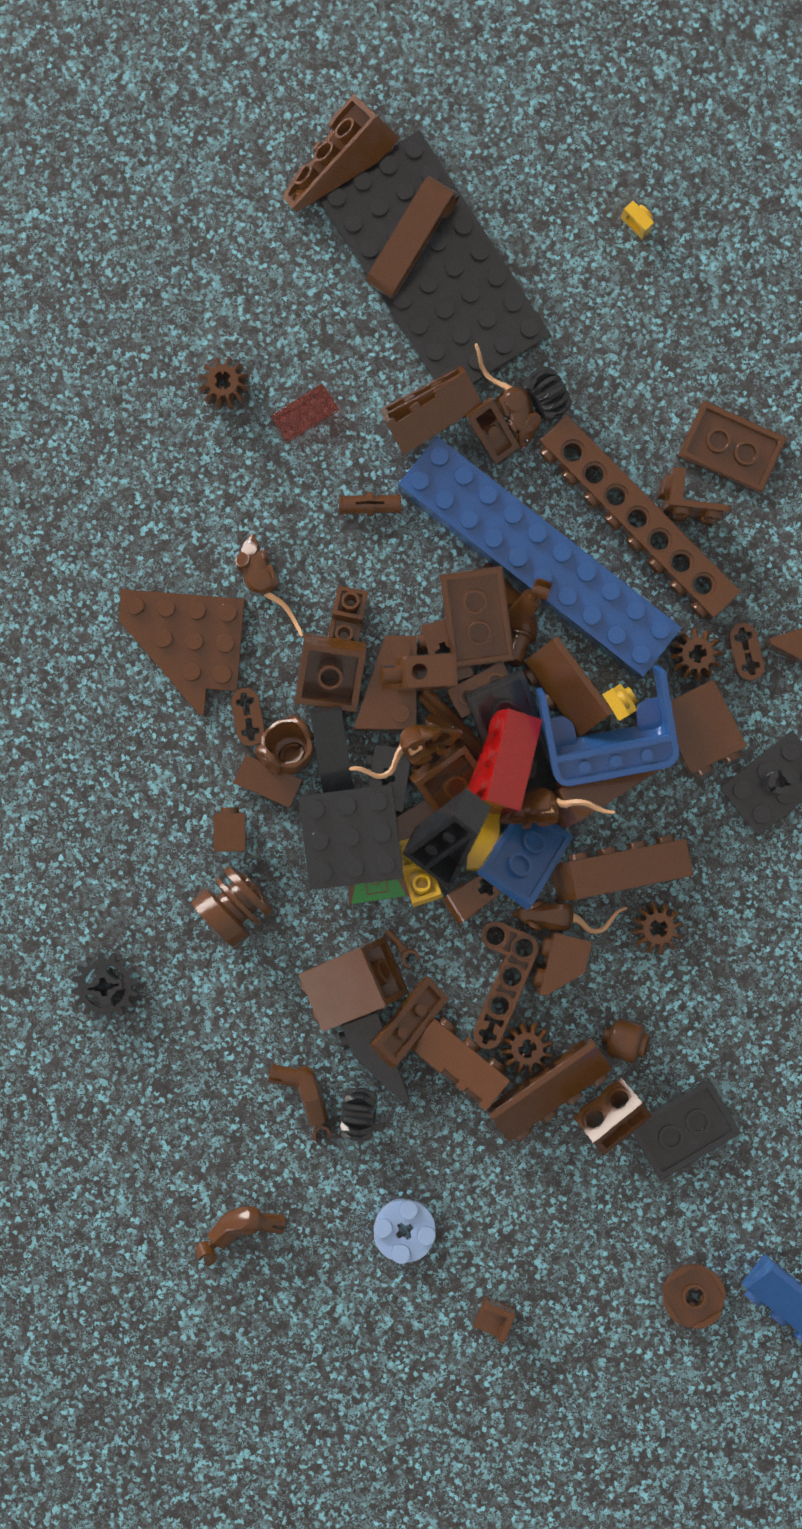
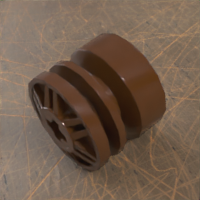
(232, 906)

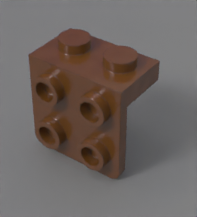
(677, 509)

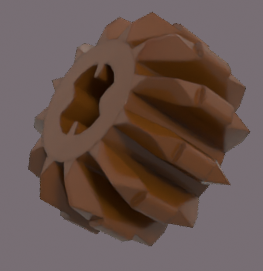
(211, 386)
(703, 664)
(658, 917)
(535, 1053)

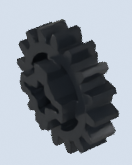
(103, 971)

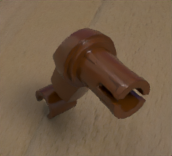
(524, 621)
(309, 1091)
(235, 1223)

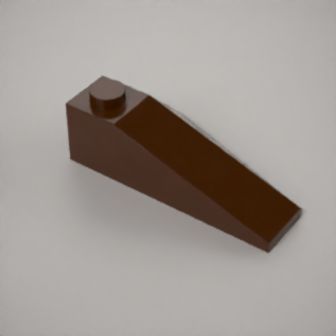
(352, 146)

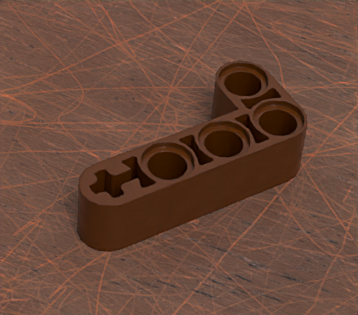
(411, 236)
(499, 987)

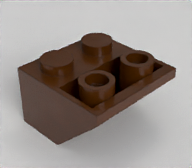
(562, 962)

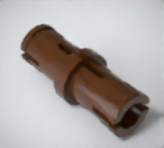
(369, 504)

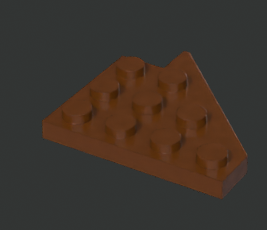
(189, 638)

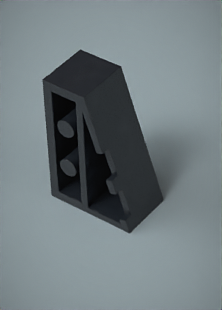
(447, 837)

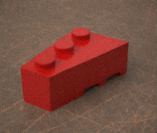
(506, 761)

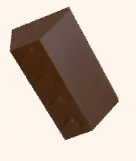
(549, 1089)

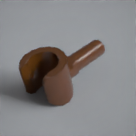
(401, 947)

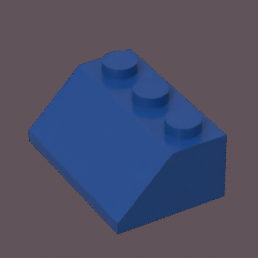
(777, 1290)

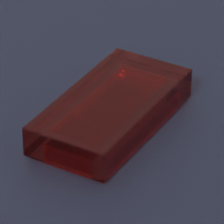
(304, 413)

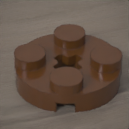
(688, 1313)

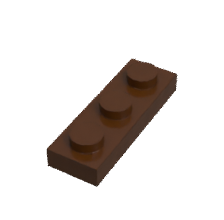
(409, 1022)

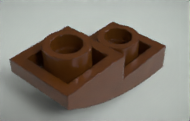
(348, 613)

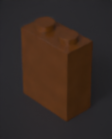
(705, 729)

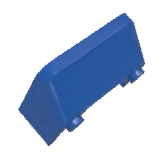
(616, 752)

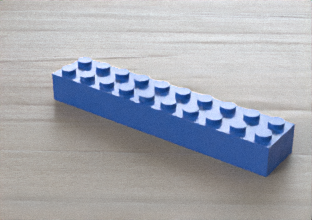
(529, 549)

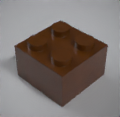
(330, 672)

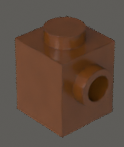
(230, 830)

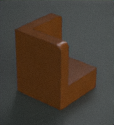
(494, 1318)

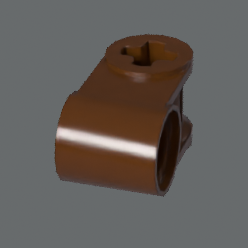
(468, 900)

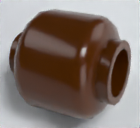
(626, 1040)

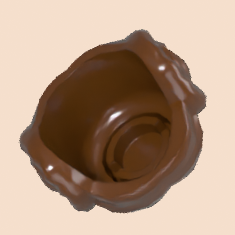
(286, 746)

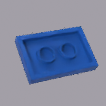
(524, 860)

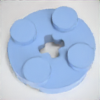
(402, 1248)

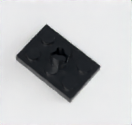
(768, 784)

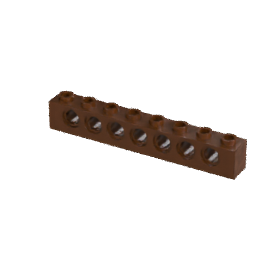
(613, 479)

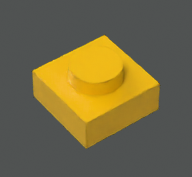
(638, 219)

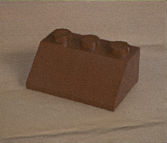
(566, 686)

